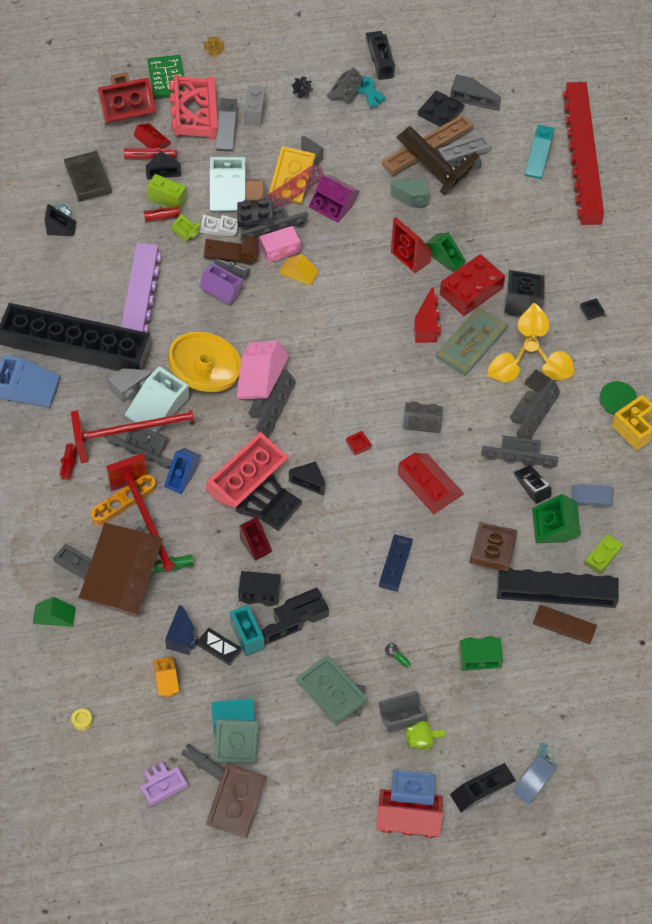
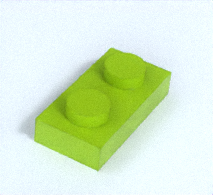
(603, 554)

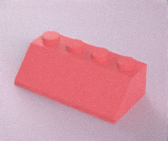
(245, 471)

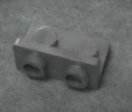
(346, 85)

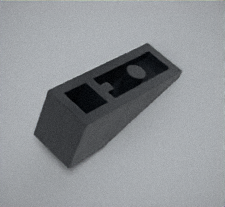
(482, 787)

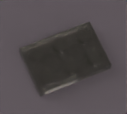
(87, 176)

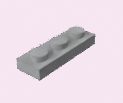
(459, 150)

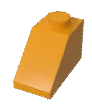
(166, 676)

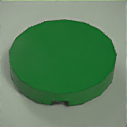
(616, 396)

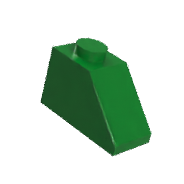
(446, 251)

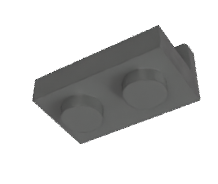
(422, 417)
(402, 711)

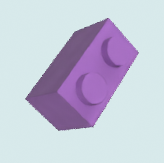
(221, 283)

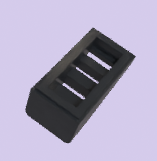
(538, 493)

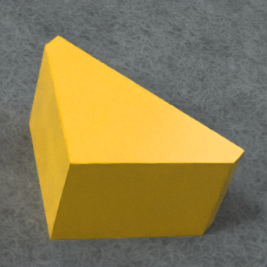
(299, 269)

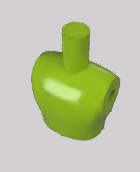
(422, 736)

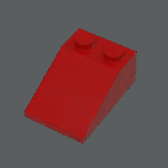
(409, 247)

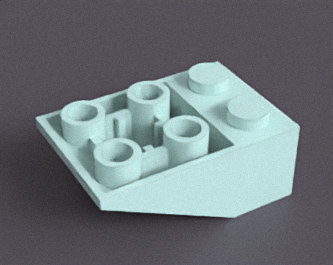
(227, 183)
(158, 398)

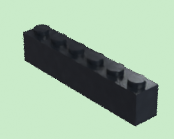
(558, 588)

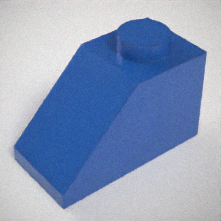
(182, 469)

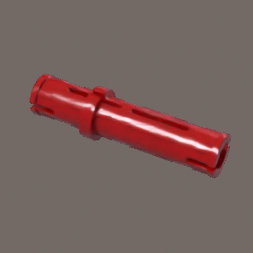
(129, 152)

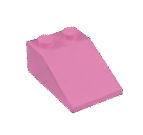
(260, 369)

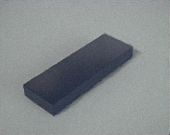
(395, 563)

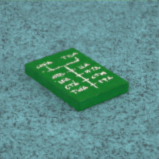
(161, 72)

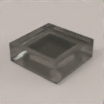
(537, 381)

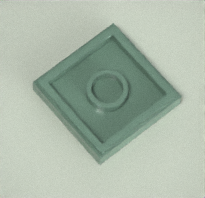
(236, 741)

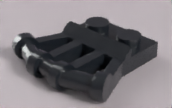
(279, 508)

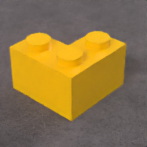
(633, 423)

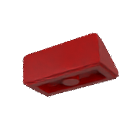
(150, 136)

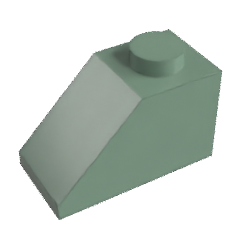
(411, 192)

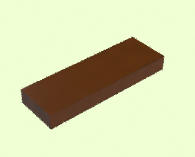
(564, 624)

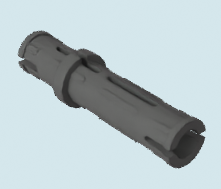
(202, 761)

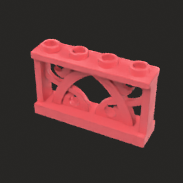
(206, 89)

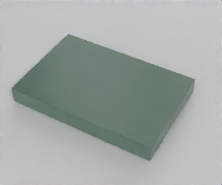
(331, 689)

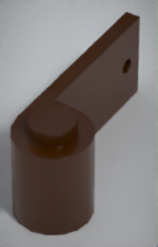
(235, 252)

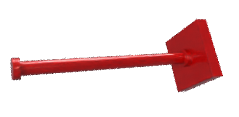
(81, 436)
(124, 474)

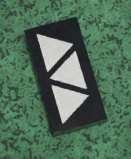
(219, 646)

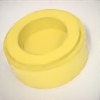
(82, 719)

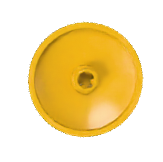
(204, 361)

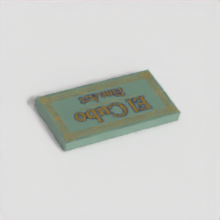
(471, 341)

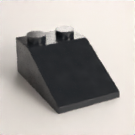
(523, 291)

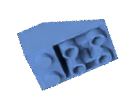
(26, 381)

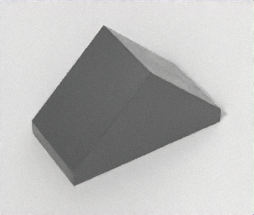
(312, 147)

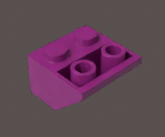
(333, 198)

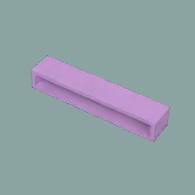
(141, 287)

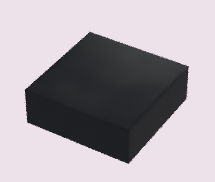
(592, 309)

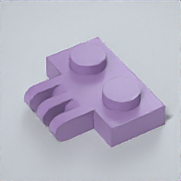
(162, 784)

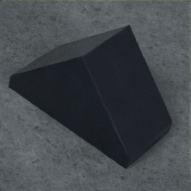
(163, 166)
(58, 223)
(308, 477)

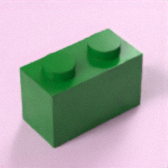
(480, 653)

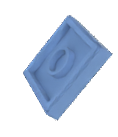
(413, 787)

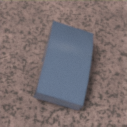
(593, 495)
(534, 779)

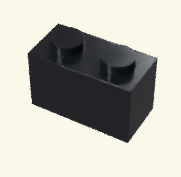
(259, 588)

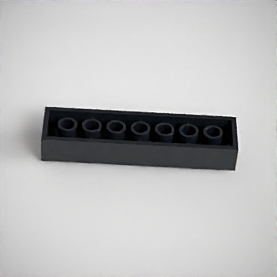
(74, 338)

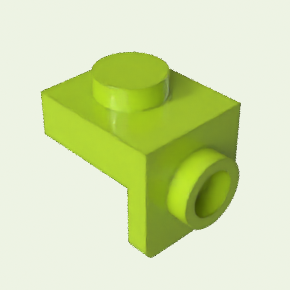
(185, 228)

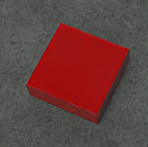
(358, 443)

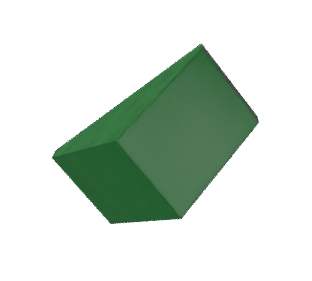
(54, 612)

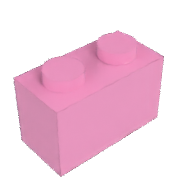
(280, 244)

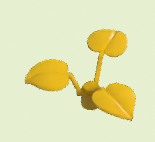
(532, 324)

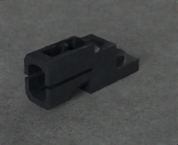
(381, 54)
(293, 613)

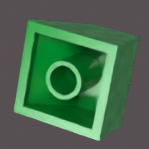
(556, 520)

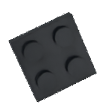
(440, 109)
(255, 212)

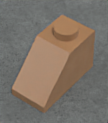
(254, 189)

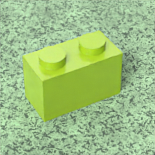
(166, 192)

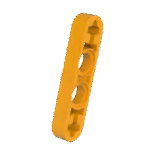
(121, 497)

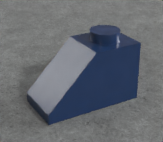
(181, 633)

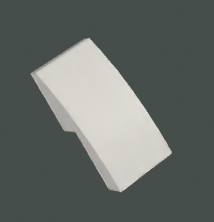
(221, 227)

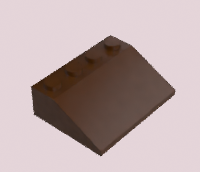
(120, 569)

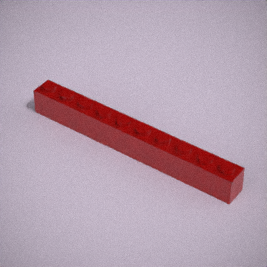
(583, 155)

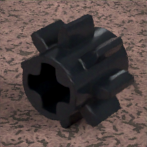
(306, 87)

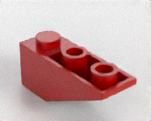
(425, 323)

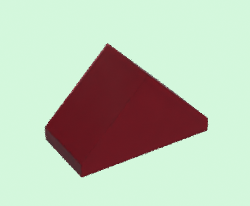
(254, 538)

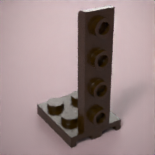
(435, 162)

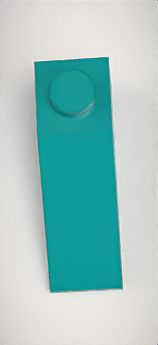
(539, 151)

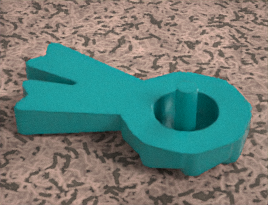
(371, 94)

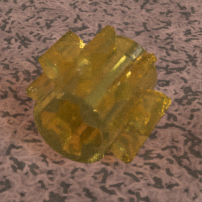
(214, 45)

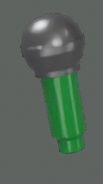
(392, 650)

